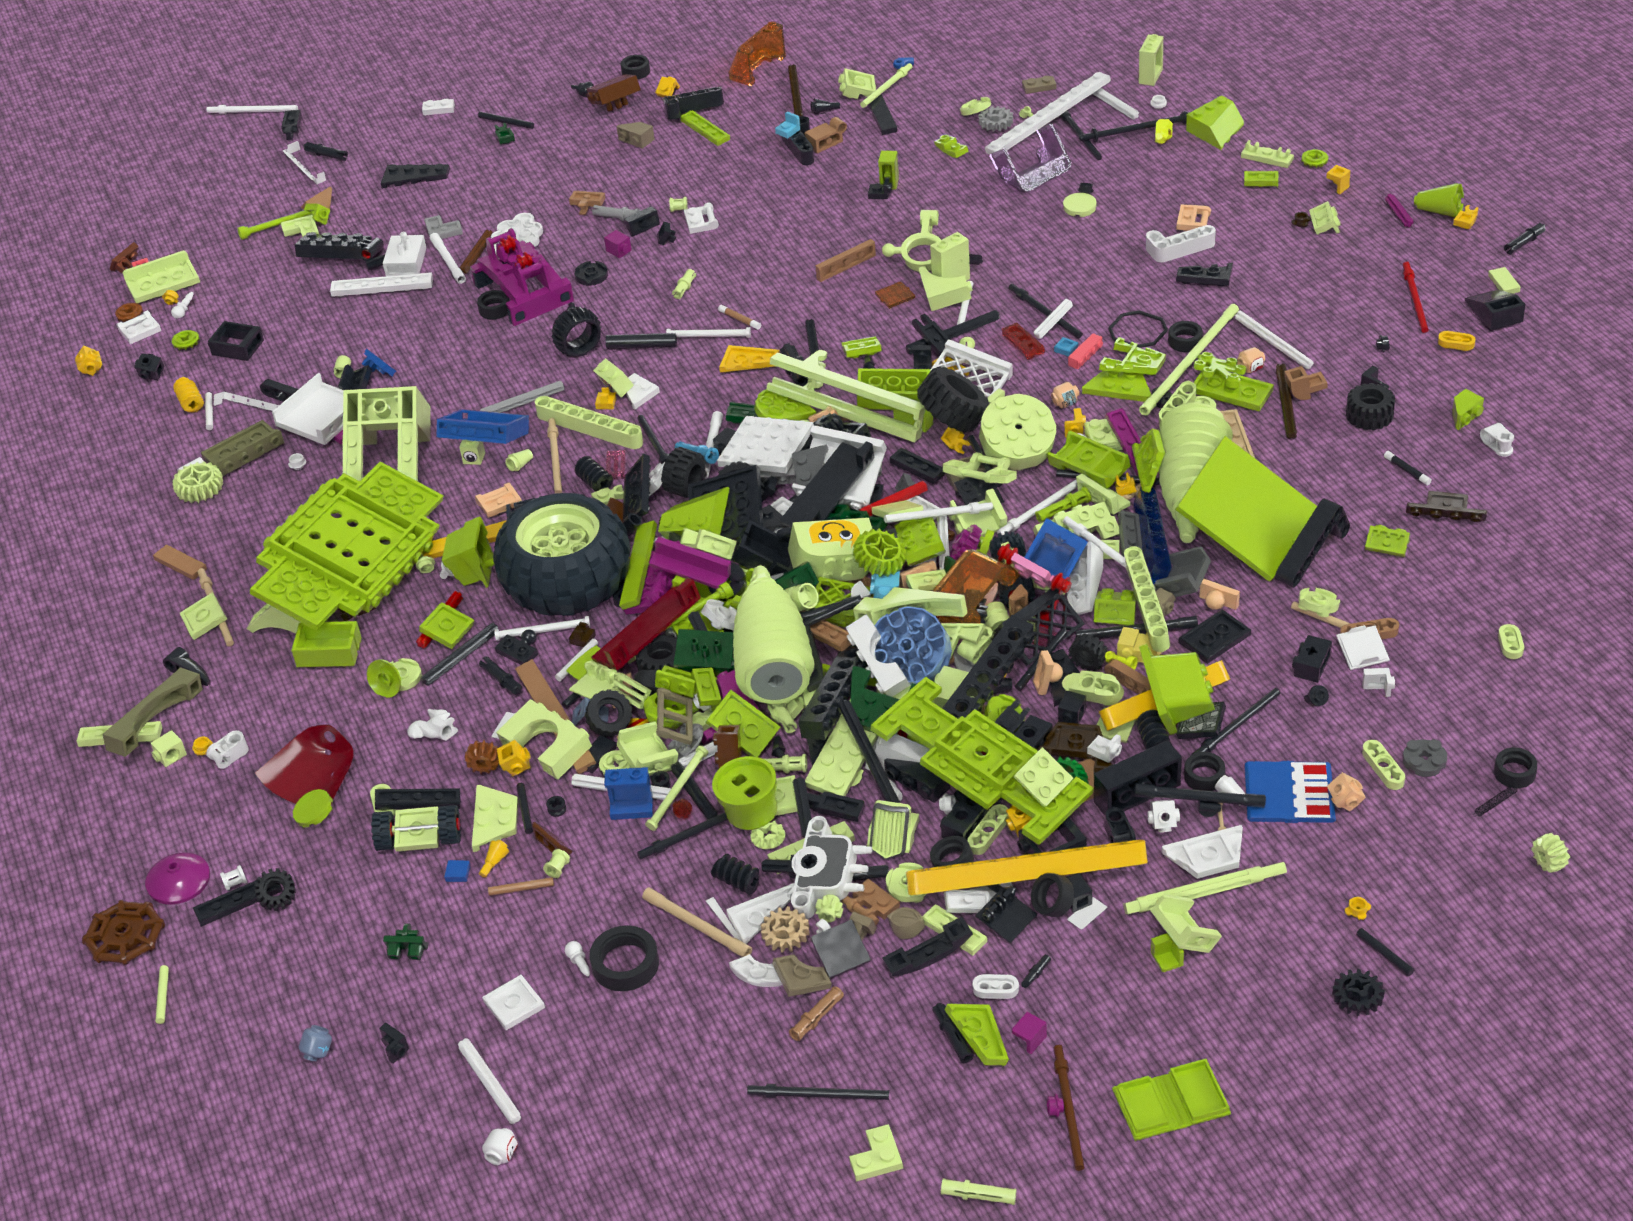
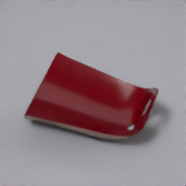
(305, 765)

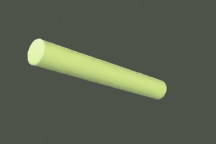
(162, 994)

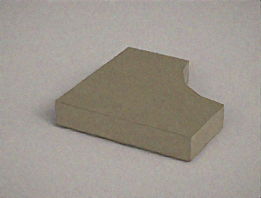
(798, 977)

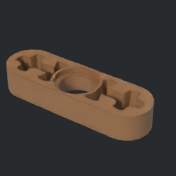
(1388, 627)
(1128, 677)

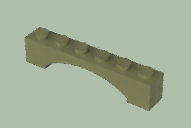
(180, 686)

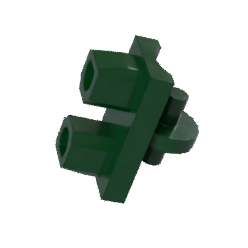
(405, 939)

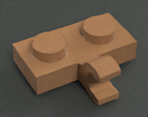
(584, 199)

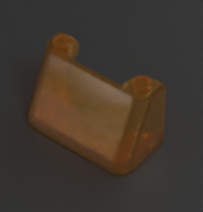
(761, 47)
(974, 577)

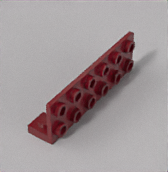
(648, 625)

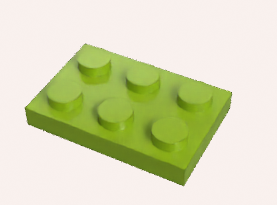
(755, 727)

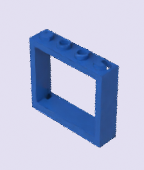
(483, 426)

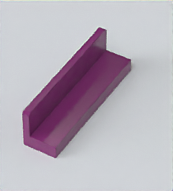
(690, 563)

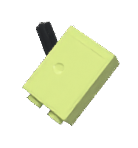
(952, 258)

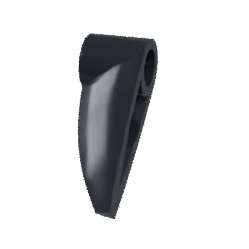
(180, 659)

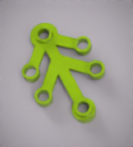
(1222, 367)

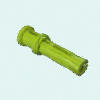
(1070, 501)

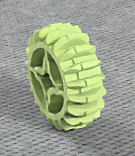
(197, 482)

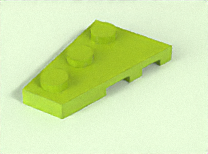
(980, 1031)

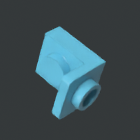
(789, 126)

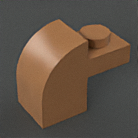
(1303, 384)

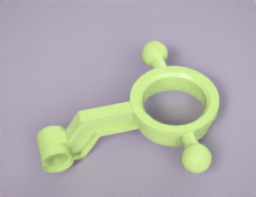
(927, 220)

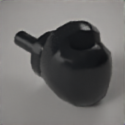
(582, 88)

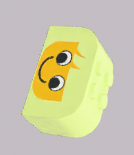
(828, 547)

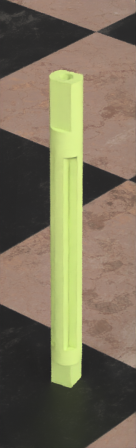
(1208, 886)

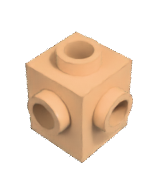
(1346, 792)

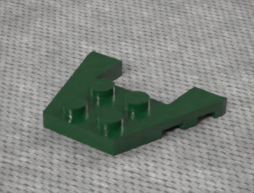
(867, 703)

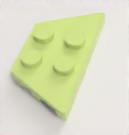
(493, 816)

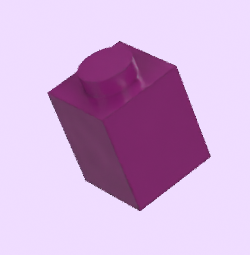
(617, 244)

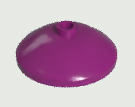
(177, 878)

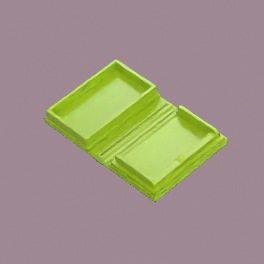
(1171, 1100)

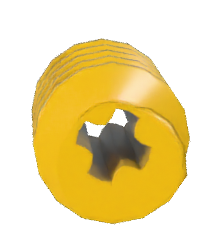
(188, 395)

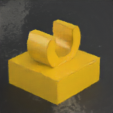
(1126, 486)

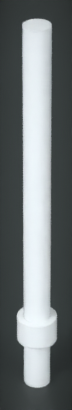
(223, 109)
(972, 508)
(1015, 523)
(1081, 531)

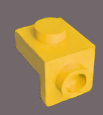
(666, 86)
(1077, 423)

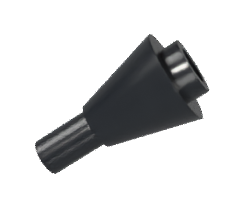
(819, 106)

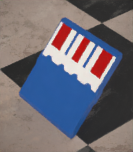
(1292, 791)

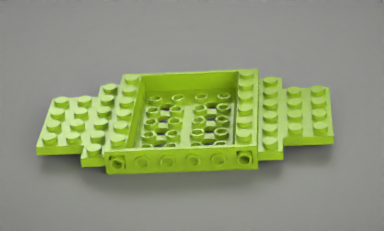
(316, 580)

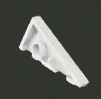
(750, 915)

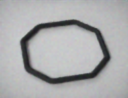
(1145, 314)

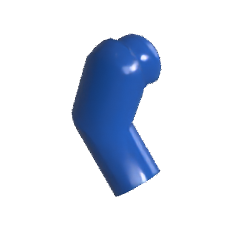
(903, 61)

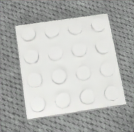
(766, 443)

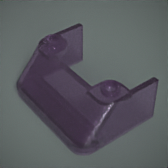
(1052, 162)

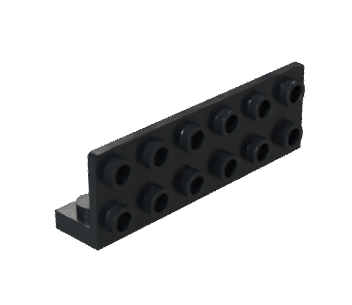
(830, 484)

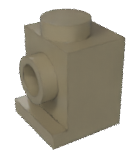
(1165, 600)

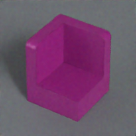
(1031, 1030)

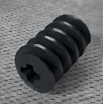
(593, 474)
(1151, 729)
(736, 873)

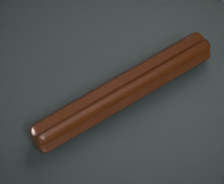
(475, 252)

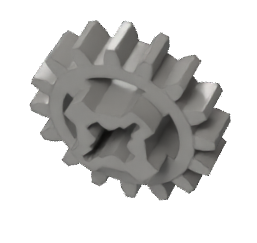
(995, 118)

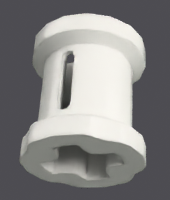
(237, 872)

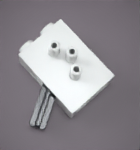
(403, 255)

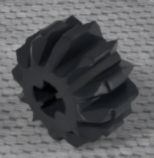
(830, 421)

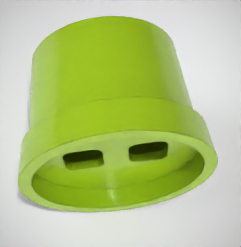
(744, 777)

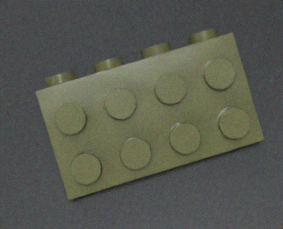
(243, 447)

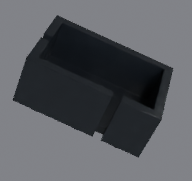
(760, 548)

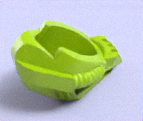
(650, 710)

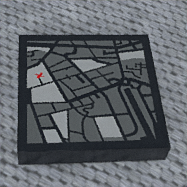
(1203, 725)

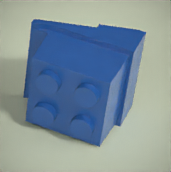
(1056, 549)

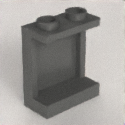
(1187, 572)

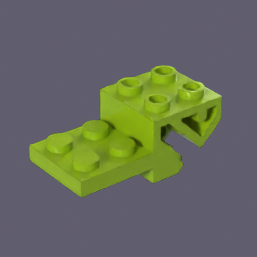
(920, 540)

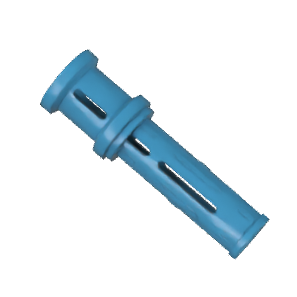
(709, 457)

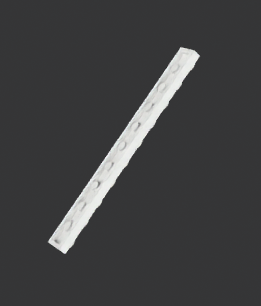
(1049, 113)

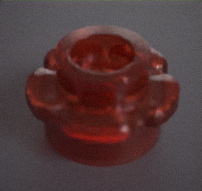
(682, 808)

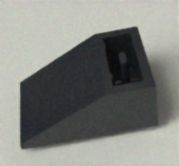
(1497, 308)

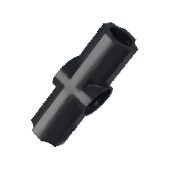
(790, 350)

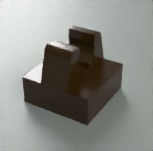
(582, 635)

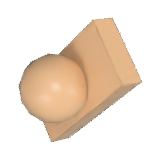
(1219, 595)
(1046, 672)

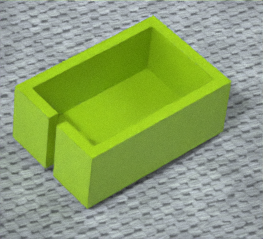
(328, 645)

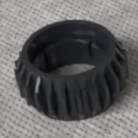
(586, 341)

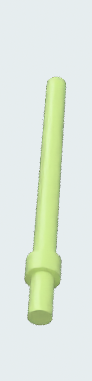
(901, 73)

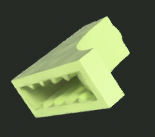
(944, 291)
(272, 617)

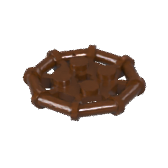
(127, 940)

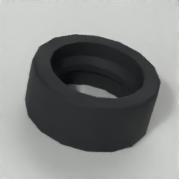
(640, 63)
(491, 297)
(1181, 328)
(1515, 755)
(1203, 759)
(949, 845)
(1064, 899)

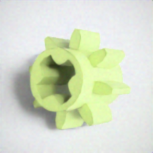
(829, 908)

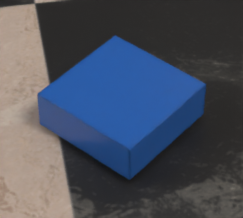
(457, 871)

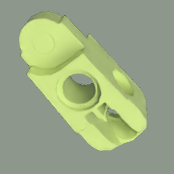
(1095, 686)

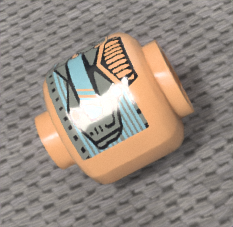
(1065, 395)

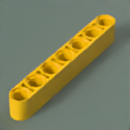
(1133, 707)

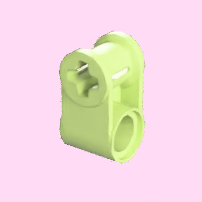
(973, 651)

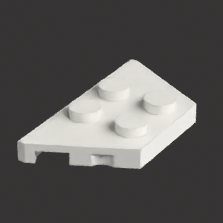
(1208, 852)

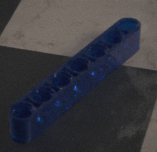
(1152, 535)

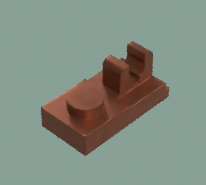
(124, 258)

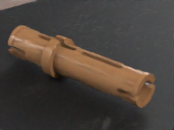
(810, 1020)

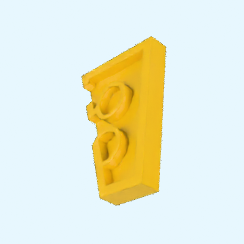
(746, 358)

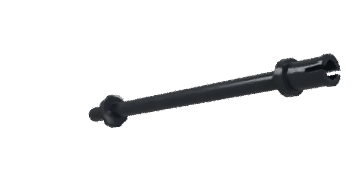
(1095, 135)

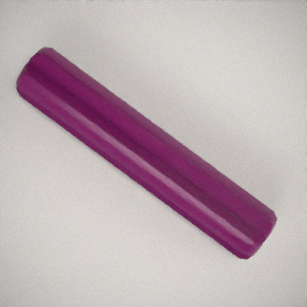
(1399, 210)

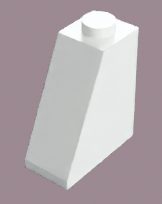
(899, 749)

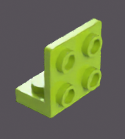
(1115, 607)

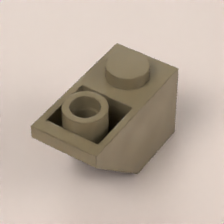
(636, 134)

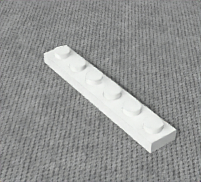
(381, 284)

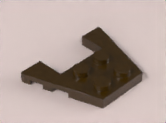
(1072, 741)

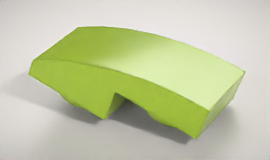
(950, 146)
(577, 669)

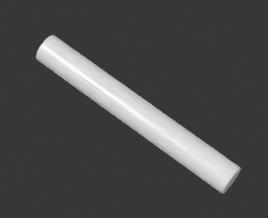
(209, 411)
(563, 673)

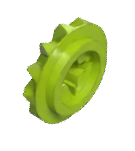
(1309, 158)
(185, 339)

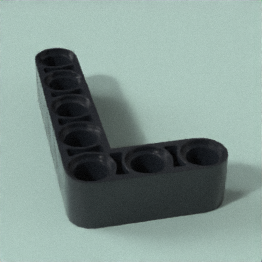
(1325, 520)

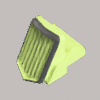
(892, 829)

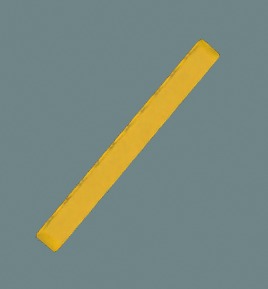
(1026, 867)

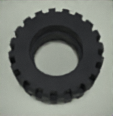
(952, 399)

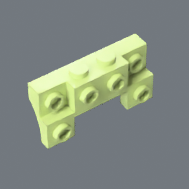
(1091, 517)

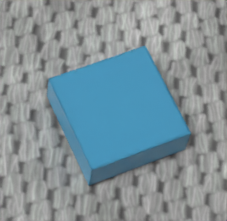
(1066, 346)

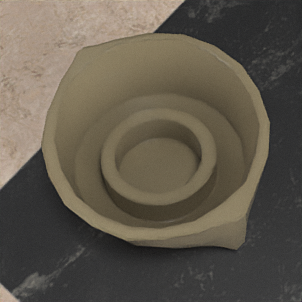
(906, 922)

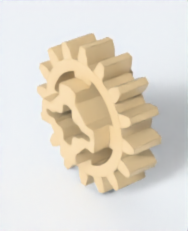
(785, 929)

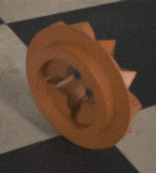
(128, 311)

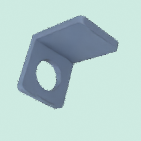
(603, 712)

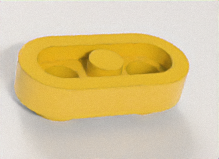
(1456, 340)

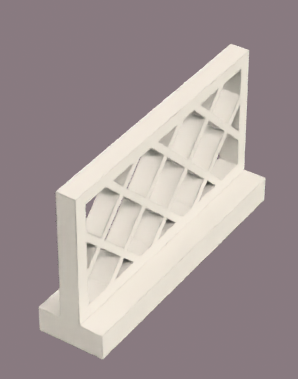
(976, 360)

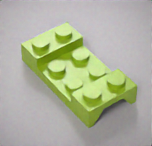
(1090, 459)

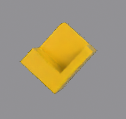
(1339, 176)

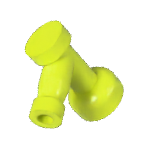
(1130, 661)

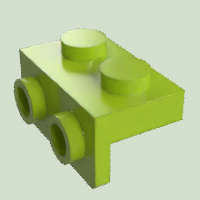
(675, 681)

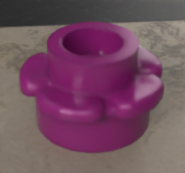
(1054, 1105)

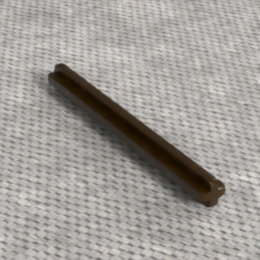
(796, 98)
(1286, 402)

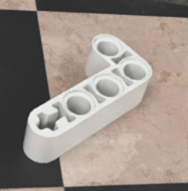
(1180, 244)

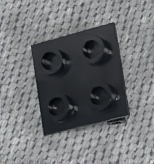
(974, 490)
(1006, 914)

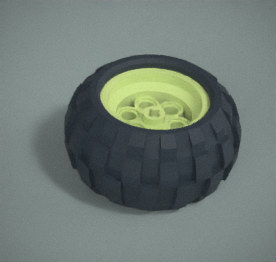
(562, 554)

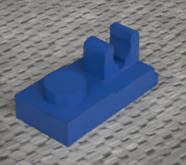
(376, 363)

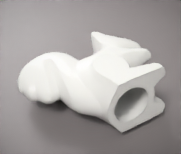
(436, 727)

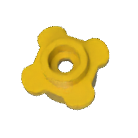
(1358, 908)

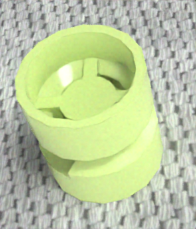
(804, 596)
(995, 615)

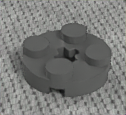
(1430, 748)

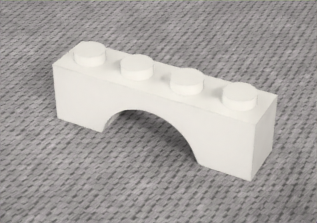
(889, 675)

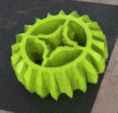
(879, 552)

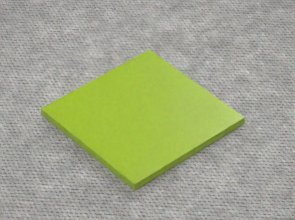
(1246, 508)

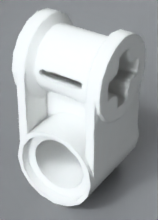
(1498, 439)
(228, 748)

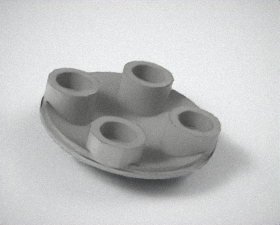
(685, 749)

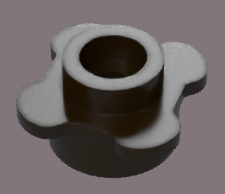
(1301, 219)

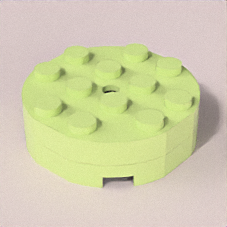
(1018, 430)

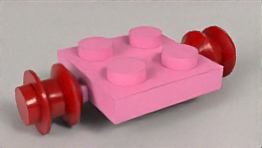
(1029, 569)

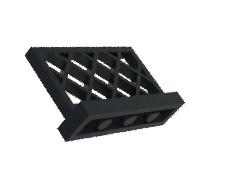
(1041, 604)

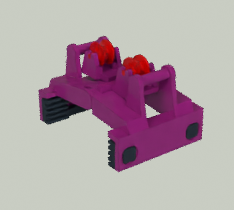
(511, 267)

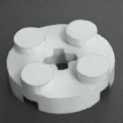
(719, 614)

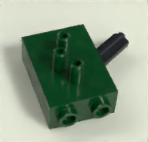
(703, 648)

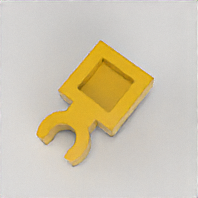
(1466, 218)
(954, 440)

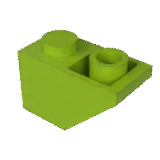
(1466, 408)

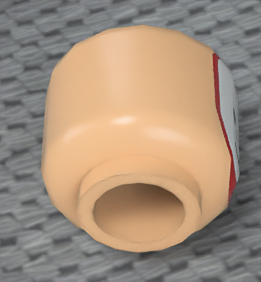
(1252, 359)

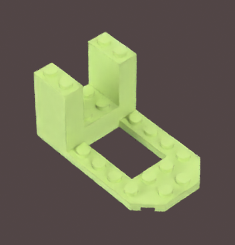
(384, 409)

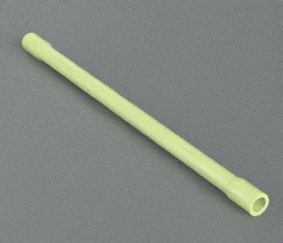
(1151, 402)

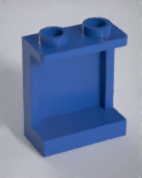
(629, 793)

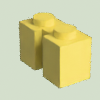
(1129, 643)

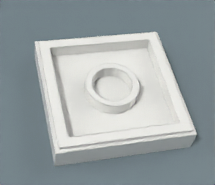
(513, 1002)

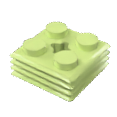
(1102, 433)

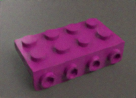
(656, 585)

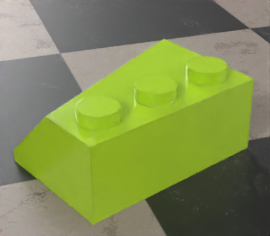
(1215, 121)
(695, 514)

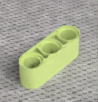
(1179, 398)

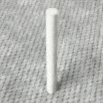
(963, 311)

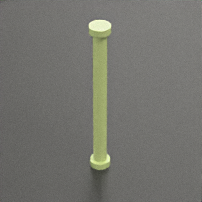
(652, 823)

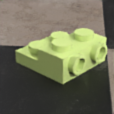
(856, 83)

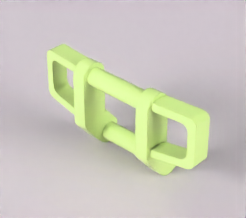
(997, 475)

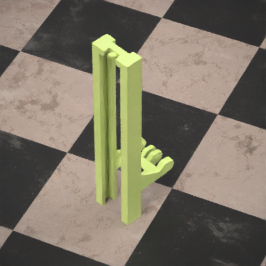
(818, 375)

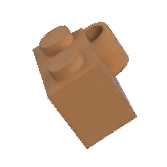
(826, 135)

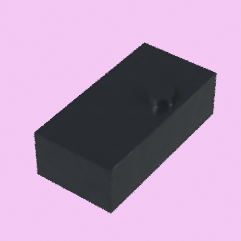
(1153, 766)

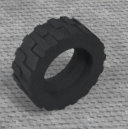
(615, 699)

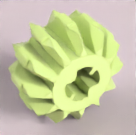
(1550, 852)

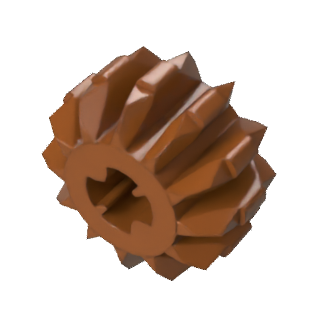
(482, 757)

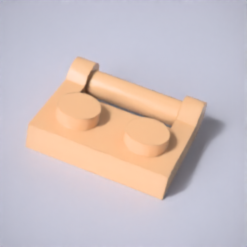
(1188, 214)
(496, 500)

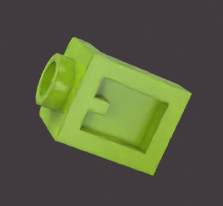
(319, 212)

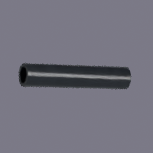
(641, 340)

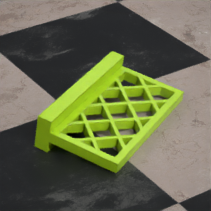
(845, 617)

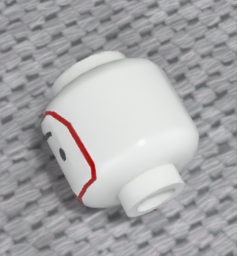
(499, 1146)

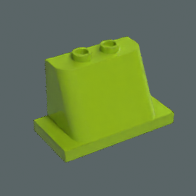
(1178, 686)

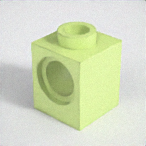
(168, 749)

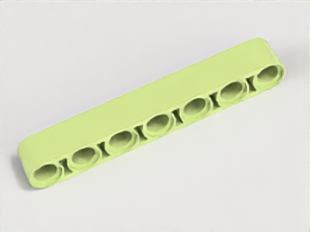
(589, 422)
(1147, 599)

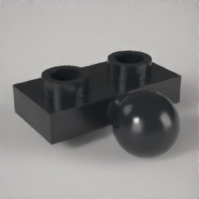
(518, 650)

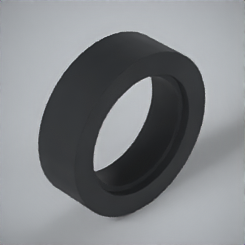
(618, 937)

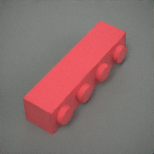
(1085, 351)

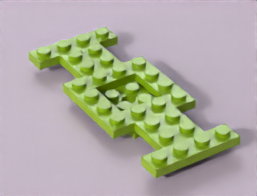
(960, 740)

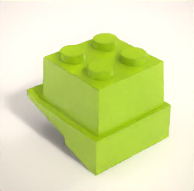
(469, 553)

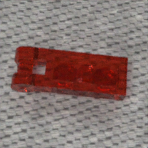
(1023, 340)

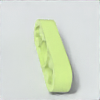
(1383, 772)
(988, 838)

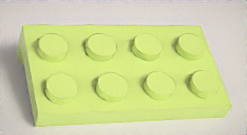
(160, 275)

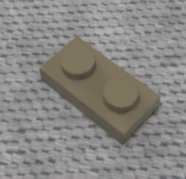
(1041, 84)

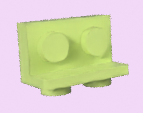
(1324, 218)

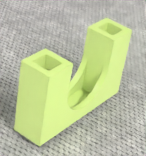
(536, 719)

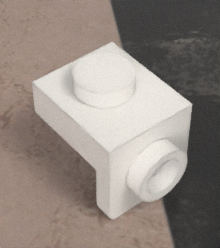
(1378, 679)

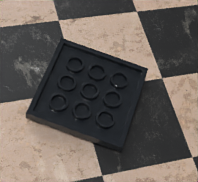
(743, 500)

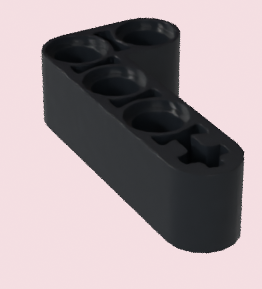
(694, 100)
(799, 143)

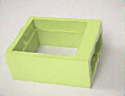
(1151, 60)

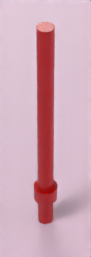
(1409, 276)

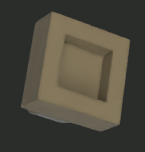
(863, 924)

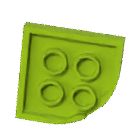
(780, 407)

